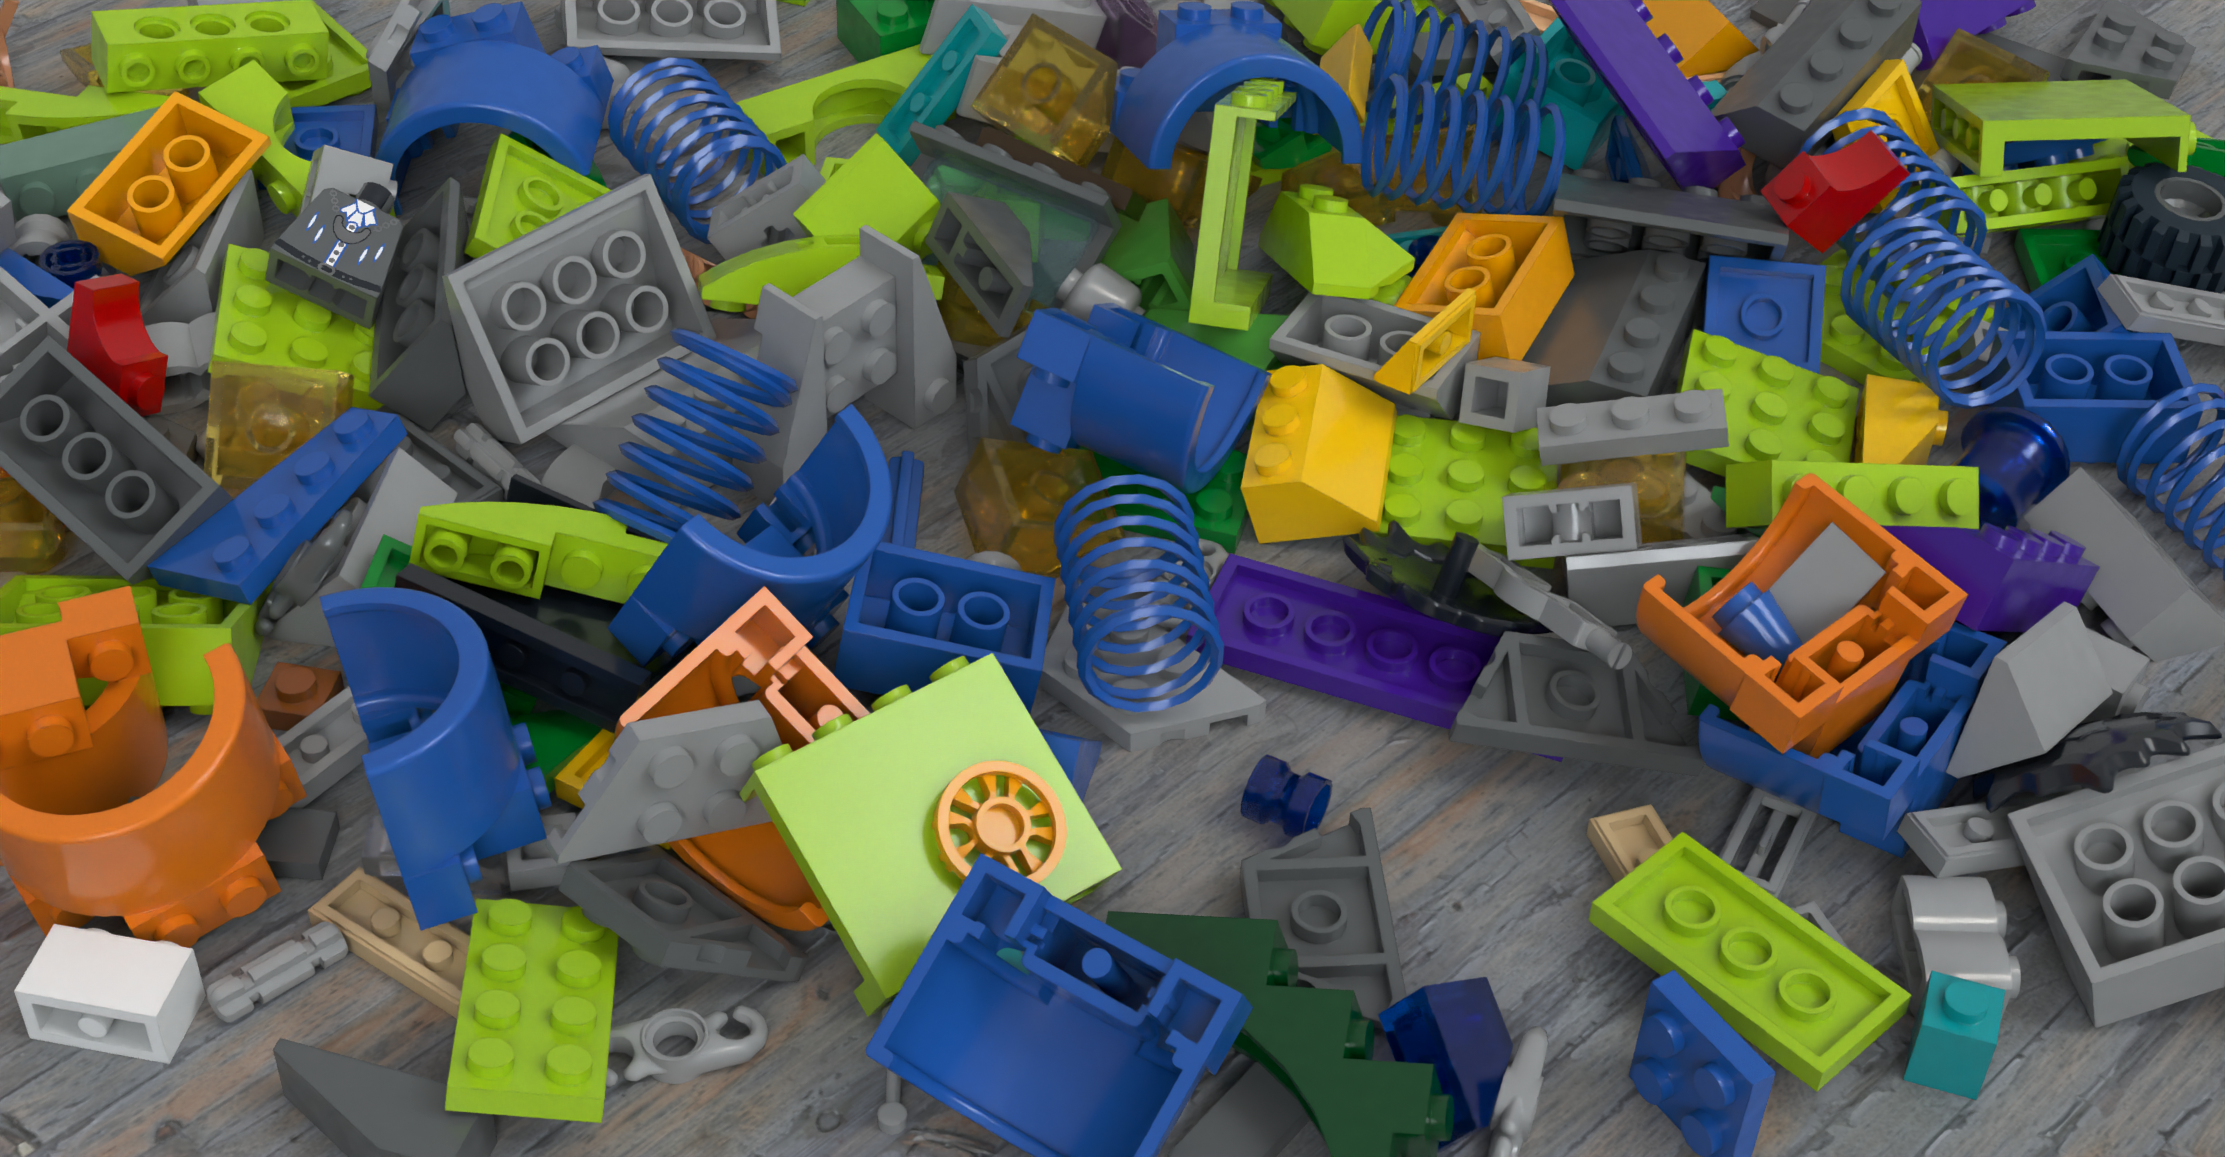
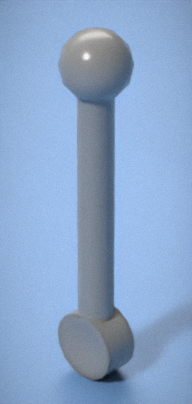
(892, 1114)

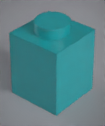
(1954, 1035)

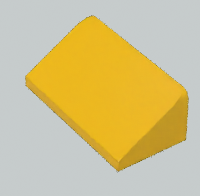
(1350, 67)
(1430, 346)

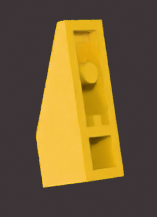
(1897, 422)

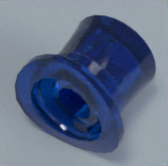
(2017, 460)

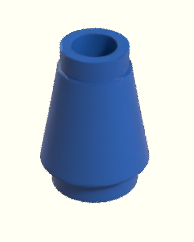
(1757, 625)

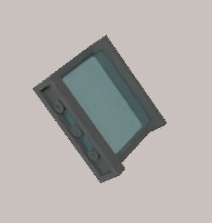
(1065, 220)

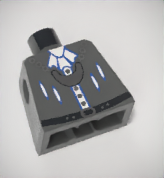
(340, 252)

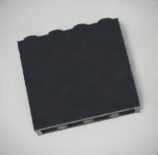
(555, 643)

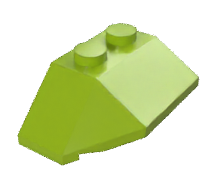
(1331, 245)

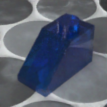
(1464, 1038)

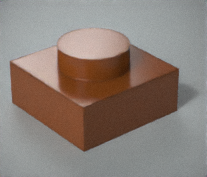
(297, 692)

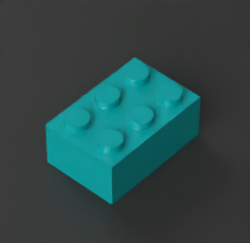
(1575, 90)

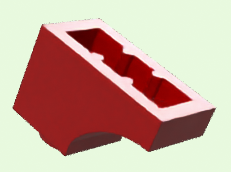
(1833, 191)
(113, 342)

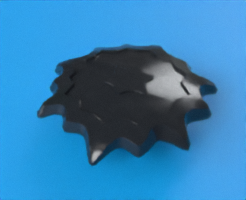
(1436, 581)
(2094, 755)

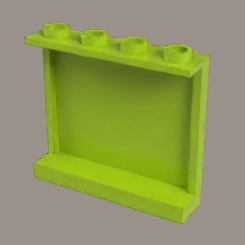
(1979, 118)
(1220, 290)
(864, 806)

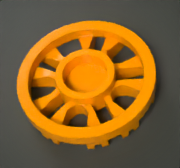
(1000, 823)

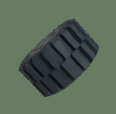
(2167, 227)

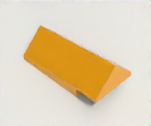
(1700, 34)

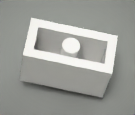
(111, 993)

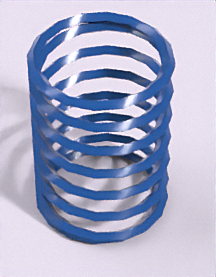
(1404, 42)
(1453, 149)
(1945, 188)
(676, 194)
(1973, 266)
(690, 442)
(2182, 474)
(1132, 577)

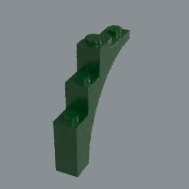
(1307, 1037)

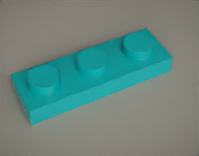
(941, 81)

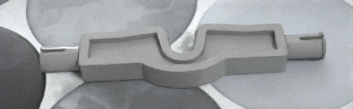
(1559, 614)

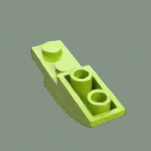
(37, 113)
(789, 267)
(532, 546)

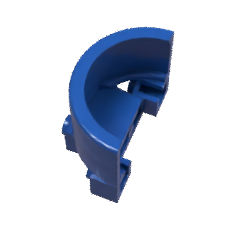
(1207, 56)
(496, 74)
(1135, 394)
(703, 577)
(1885, 766)
(444, 779)
(1059, 1055)

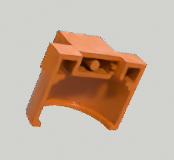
(1842, 672)
(800, 696)
(52, 748)
(176, 855)

